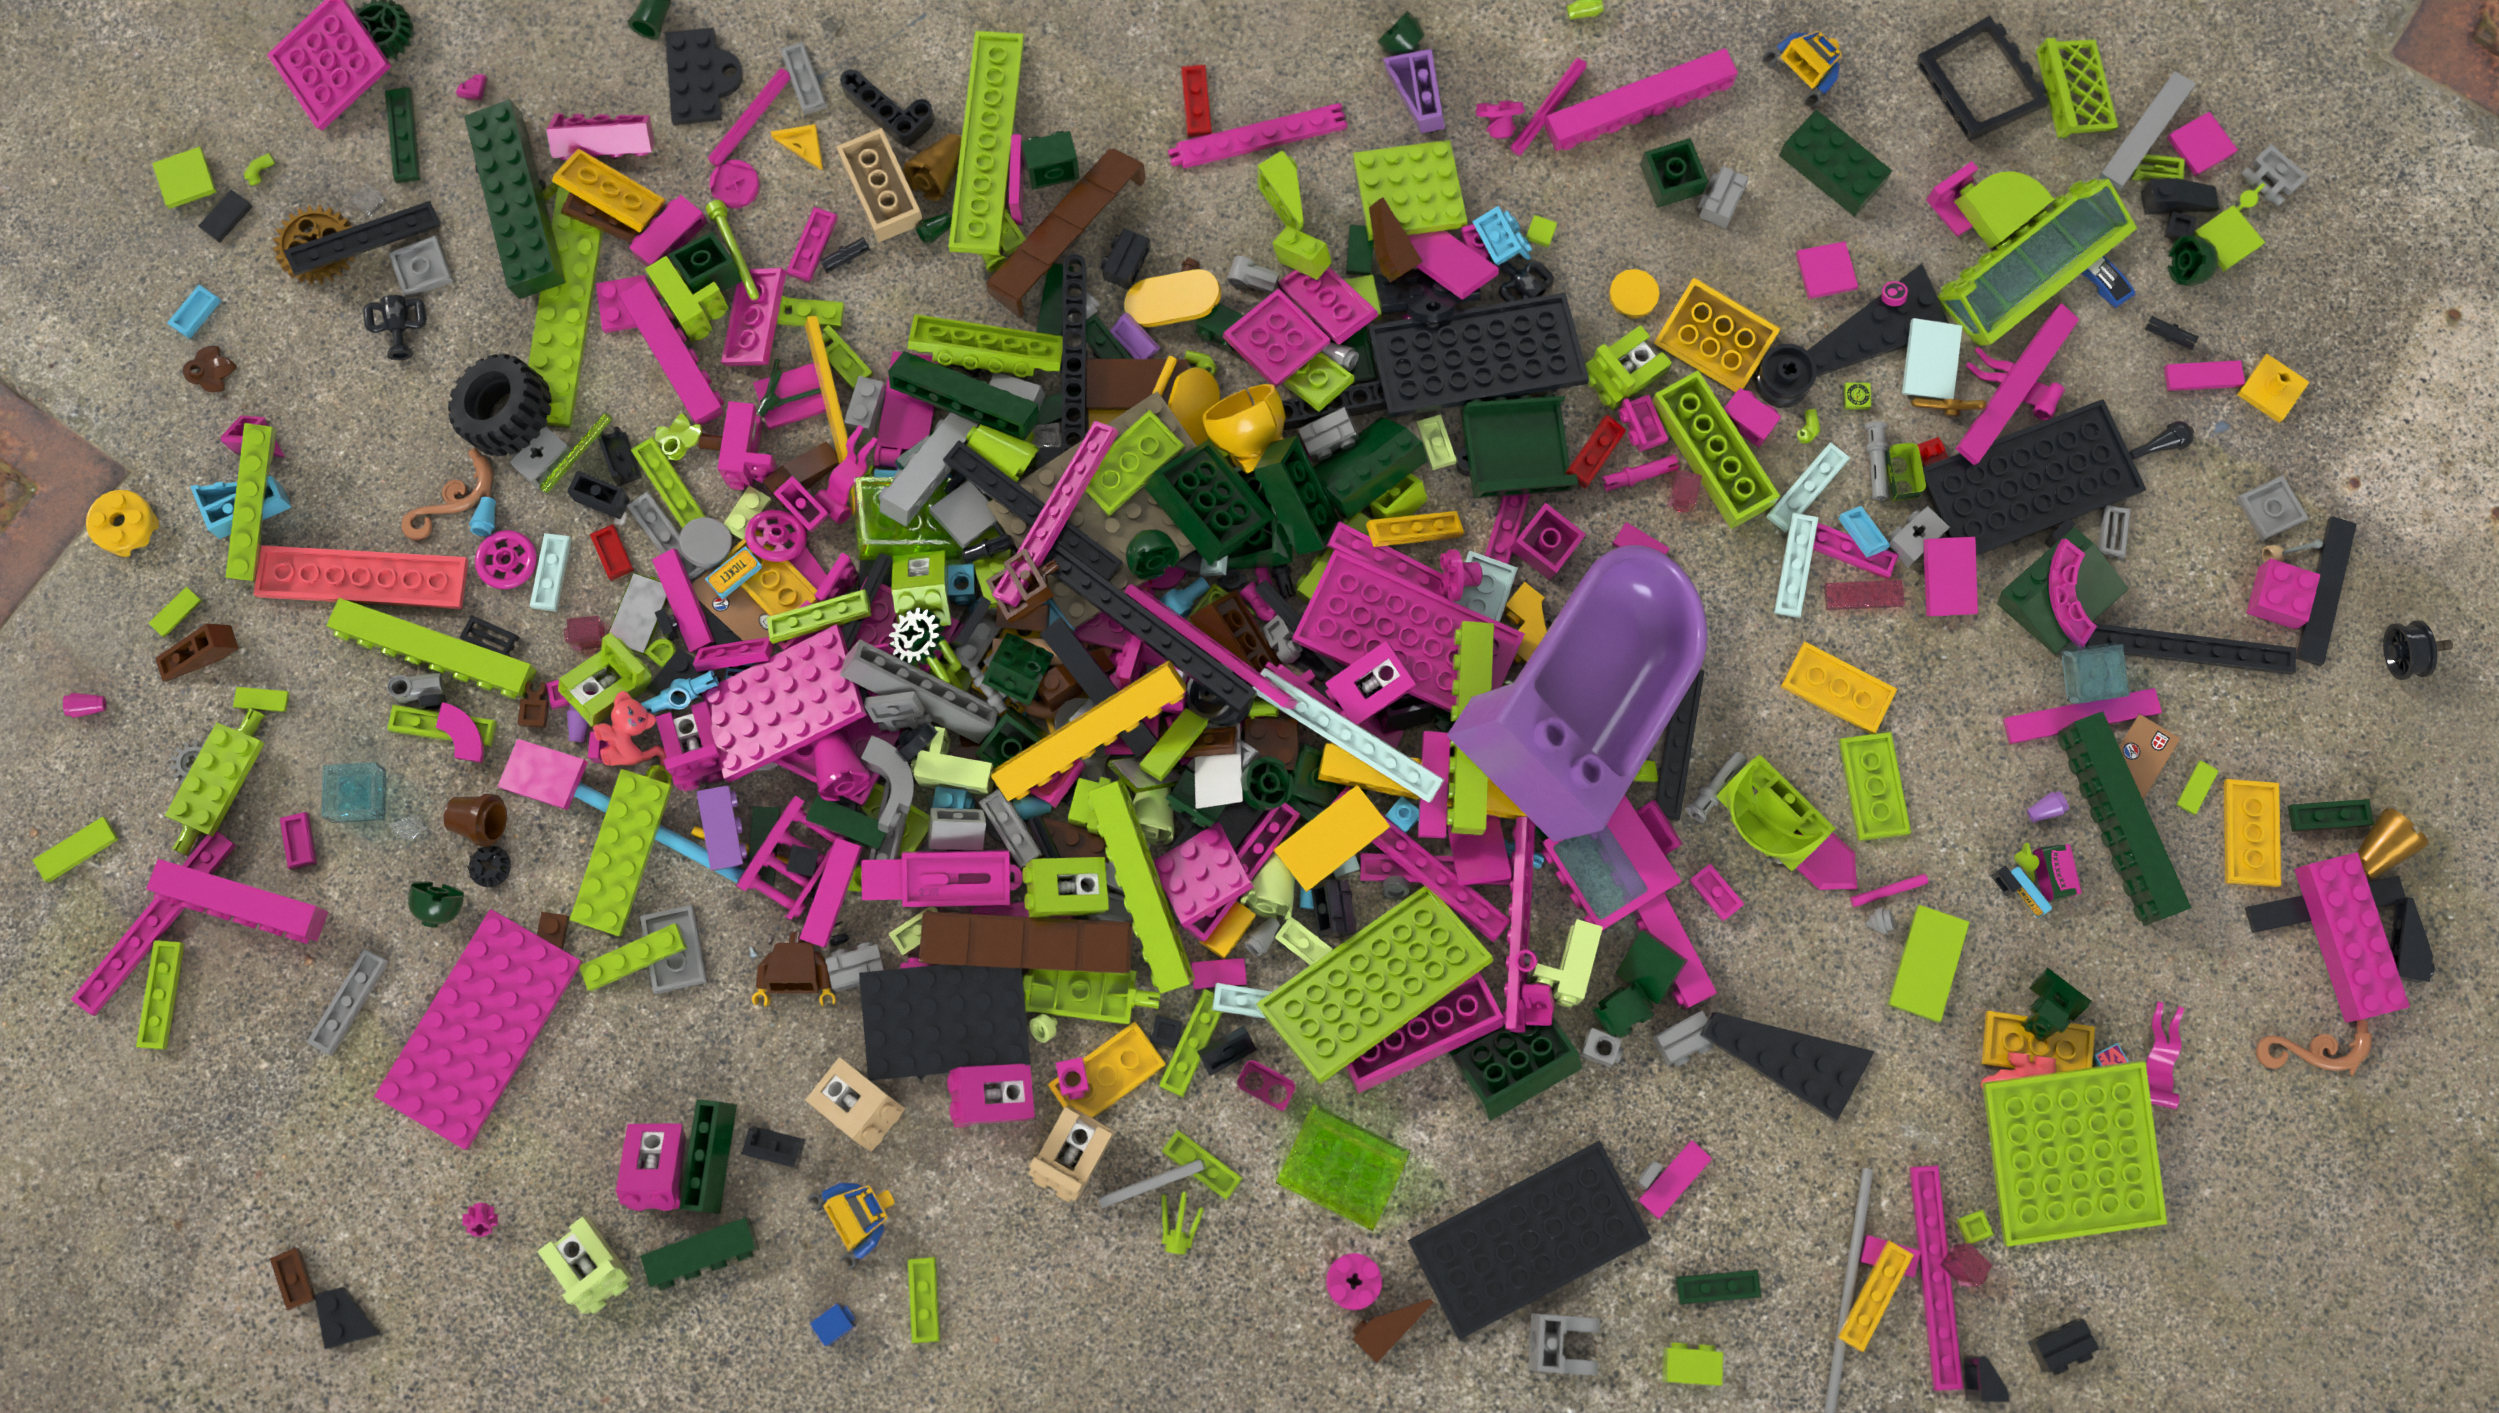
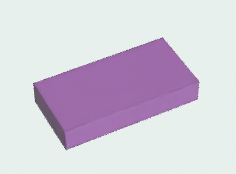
(1134, 338)

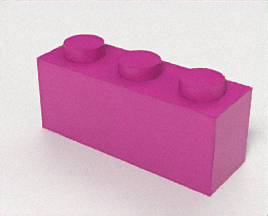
(668, 231)

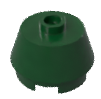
(1402, 36)

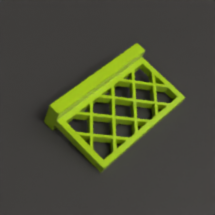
(2059, 87)

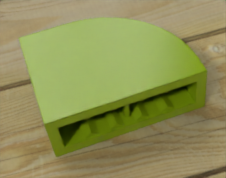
(2002, 204)

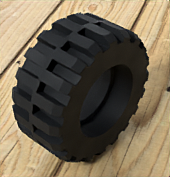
(480, 391)

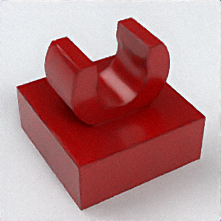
(1932, 451)

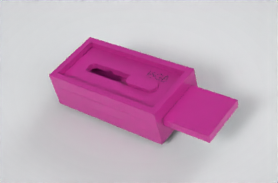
(942, 878)

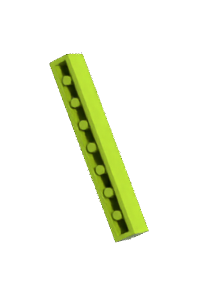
(430, 648)
(1473, 678)
(1141, 886)

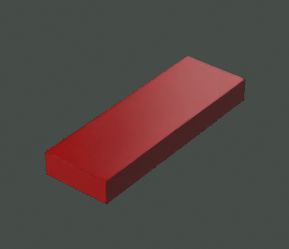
(1196, 100)
(1596, 451)

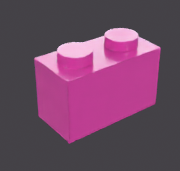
(1751, 416)

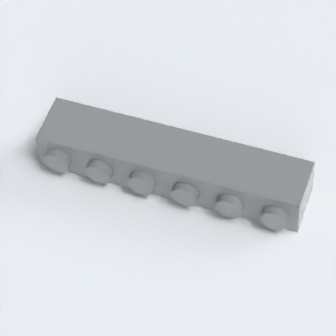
(923, 470)
(942, 701)

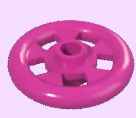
(488, 547)
(780, 553)

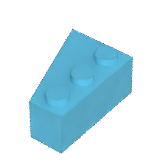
(218, 501)

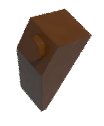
(1392, 246)
(805, 469)
(197, 650)
(1060, 686)
(1382, 1332)

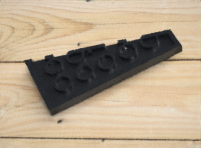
(1878, 326)
(1806, 1066)

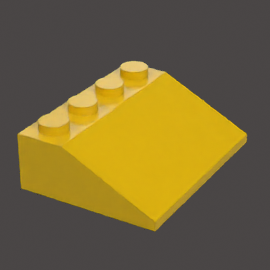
(1717, 335)

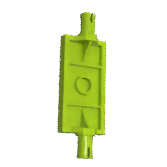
(215, 780)
(1085, 995)

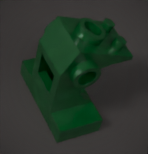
(2049, 1011)

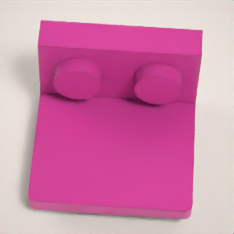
(1944, 195)

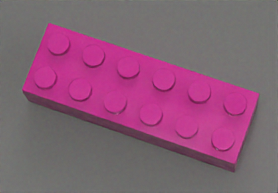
(242, 902)
(2351, 937)
(1442, 1027)

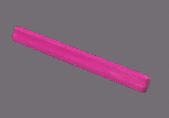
(1548, 106)
(749, 117)

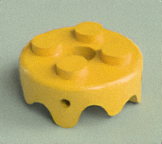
(135, 530)

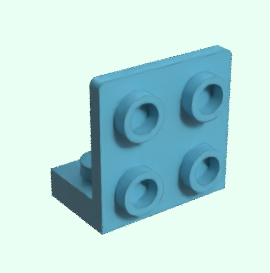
(1501, 235)

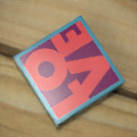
(2110, 1056)

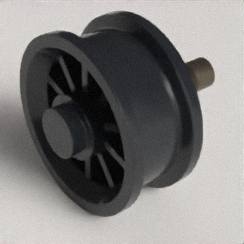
(2412, 649)

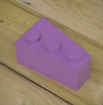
(1418, 87)
(721, 828)

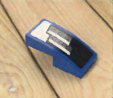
(2110, 280)

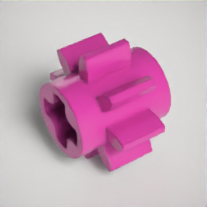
(480, 1220)

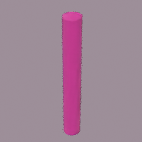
(1889, 890)

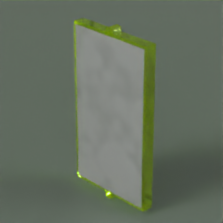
(635, 616)
(1138, 780)

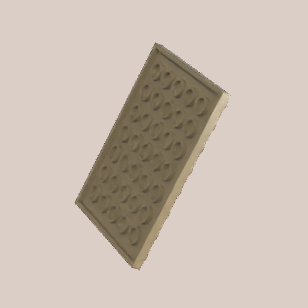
(1111, 532)

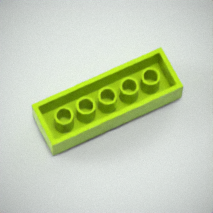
(1715, 449)

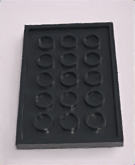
(942, 1019)

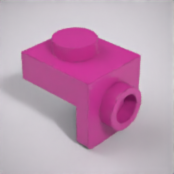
(1538, 1004)

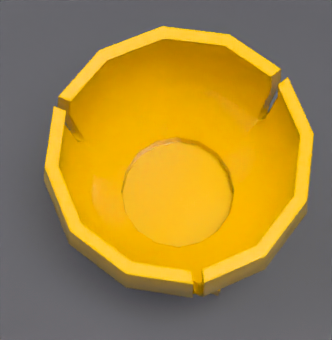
(1246, 428)

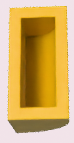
(1229, 930)

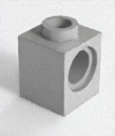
(1590, 1051)

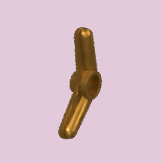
(1951, 406)

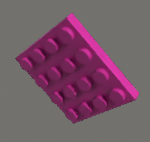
(329, 61)

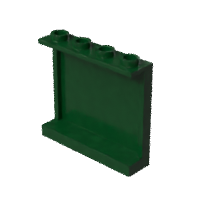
(1516, 446)

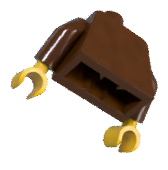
(793, 969)

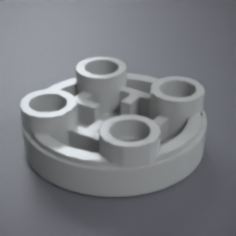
(705, 542)

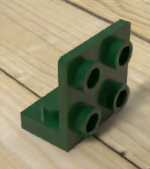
(1017, 668)
(1184, 799)

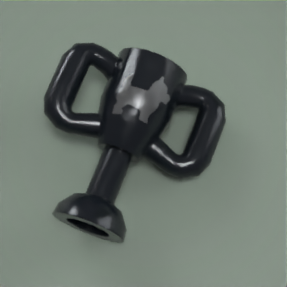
(1523, 281)
(395, 320)

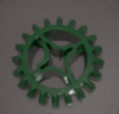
(378, 20)

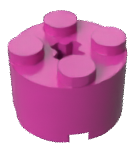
(1366, 1272)

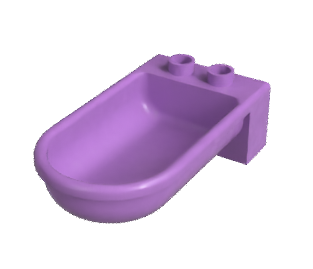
(1591, 693)

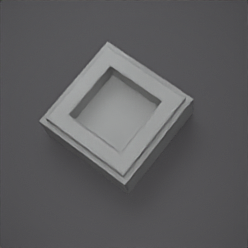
(1648, 1175)

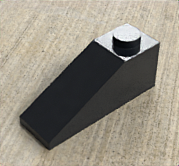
(2178, 195)
(2410, 943)

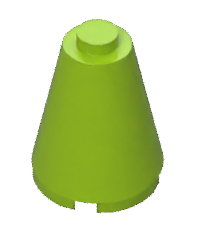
(1002, 450)

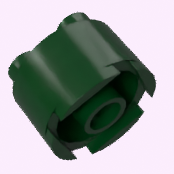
(1623, 1009)

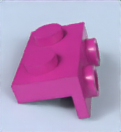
(1643, 423)

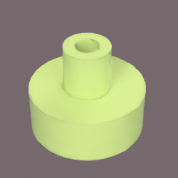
(1043, 1027)

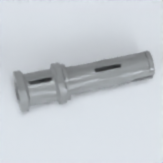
(1877, 449)
(1707, 795)

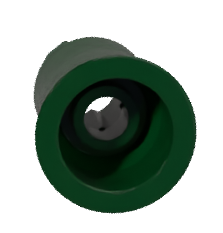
(649, 18)

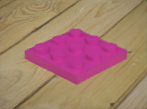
(1276, 338)
(1202, 874)

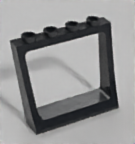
(1951, 99)

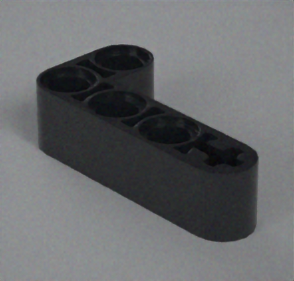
(883, 105)

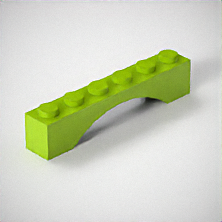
(252, 480)

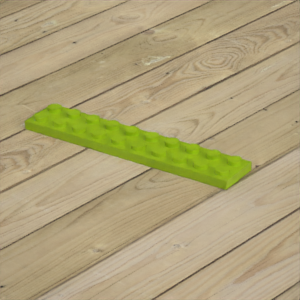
(986, 143)
(565, 313)

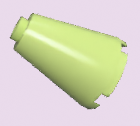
(1155, 815)
(1272, 890)

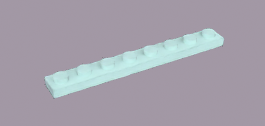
(1357, 740)

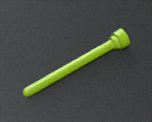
(718, 213)

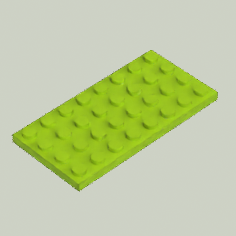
(1374, 983)

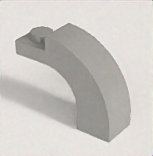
(882, 759)

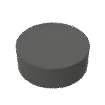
(1396, 887)

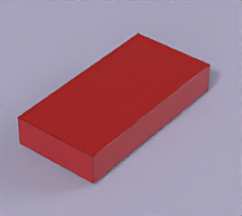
(611, 552)

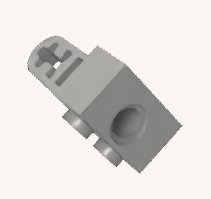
(1547, 1344)

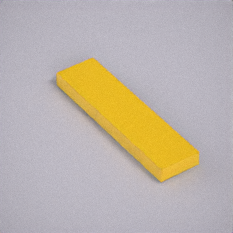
(1415, 528)
(1875, 1296)

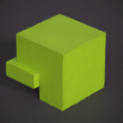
(1080, 812)

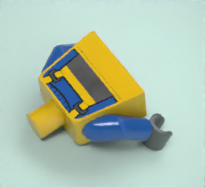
(1811, 58)
(856, 1216)

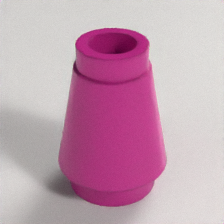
(83, 704)

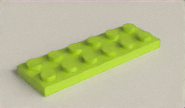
(621, 852)

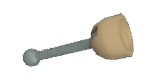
(2278, 553)

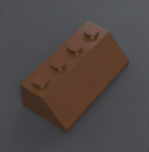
(1235, 629)

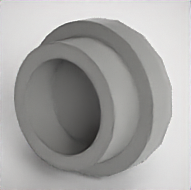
(1881, 921)

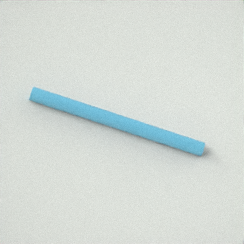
(663, 835)

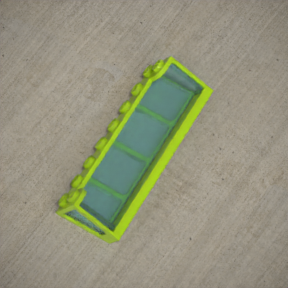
(2037, 260)

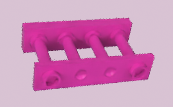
(766, 857)

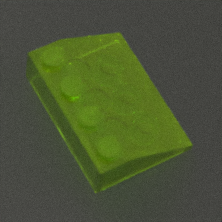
(882, 534)
(1343, 1167)

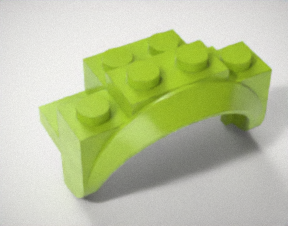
(1773, 814)

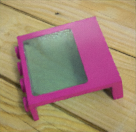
(1612, 868)

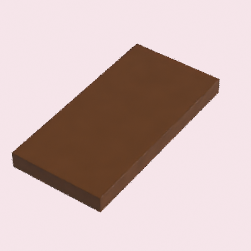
(1125, 382)

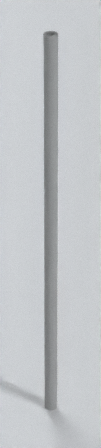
(1849, 1288)

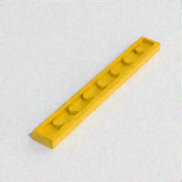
(829, 394)

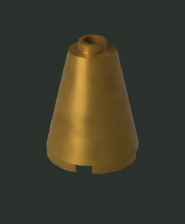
(934, 167)
(2389, 843)

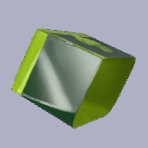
(1911, 455)

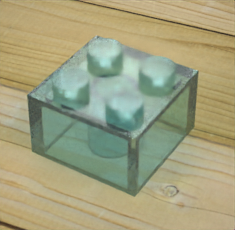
(2095, 673)
(353, 792)

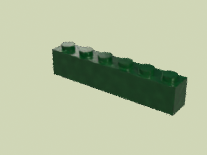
(963, 395)

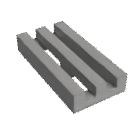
(2110, 551)

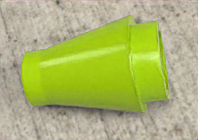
(1585, 8)

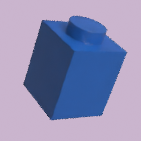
(833, 1324)

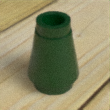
(932, 228)

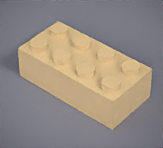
(879, 185)

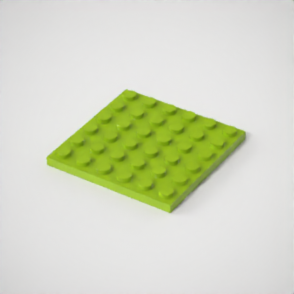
(2074, 1153)

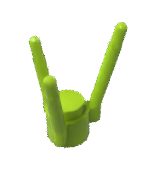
(1177, 1240)

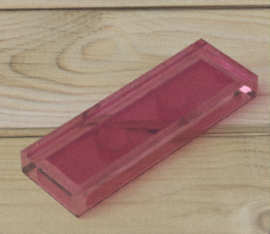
(1864, 595)

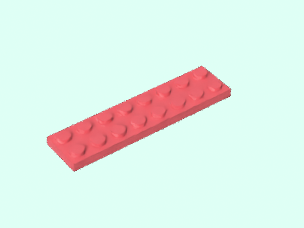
(361, 577)

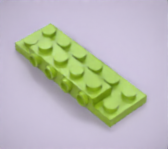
(985, 346)

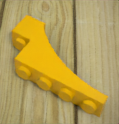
(1526, 609)

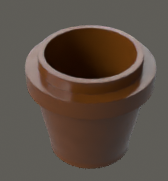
(476, 818)

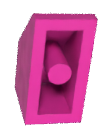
(801, 504)

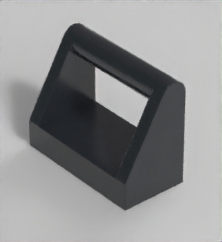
(1983, 1381)

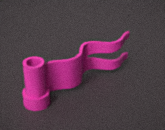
(2040, 395)
(842, 480)
(2162, 1060)

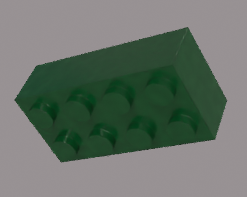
(1835, 162)
(1296, 495)

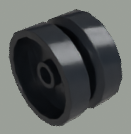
(1785, 375)
(1210, 707)

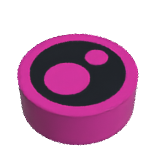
(1894, 293)

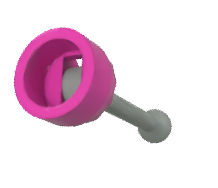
(1523, 959)

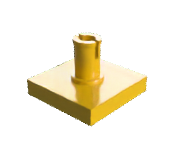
(2273, 388)

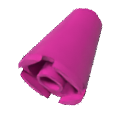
(838, 768)

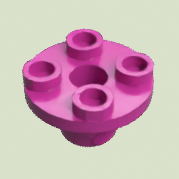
(1500, 117)
(1458, 574)

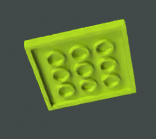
(1416, 184)

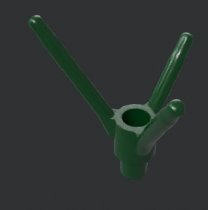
(771, 400)

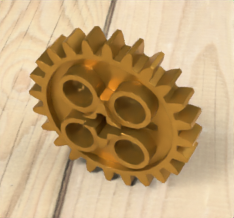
(324, 224)

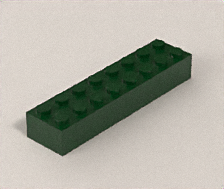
(514, 199)
(2123, 819)

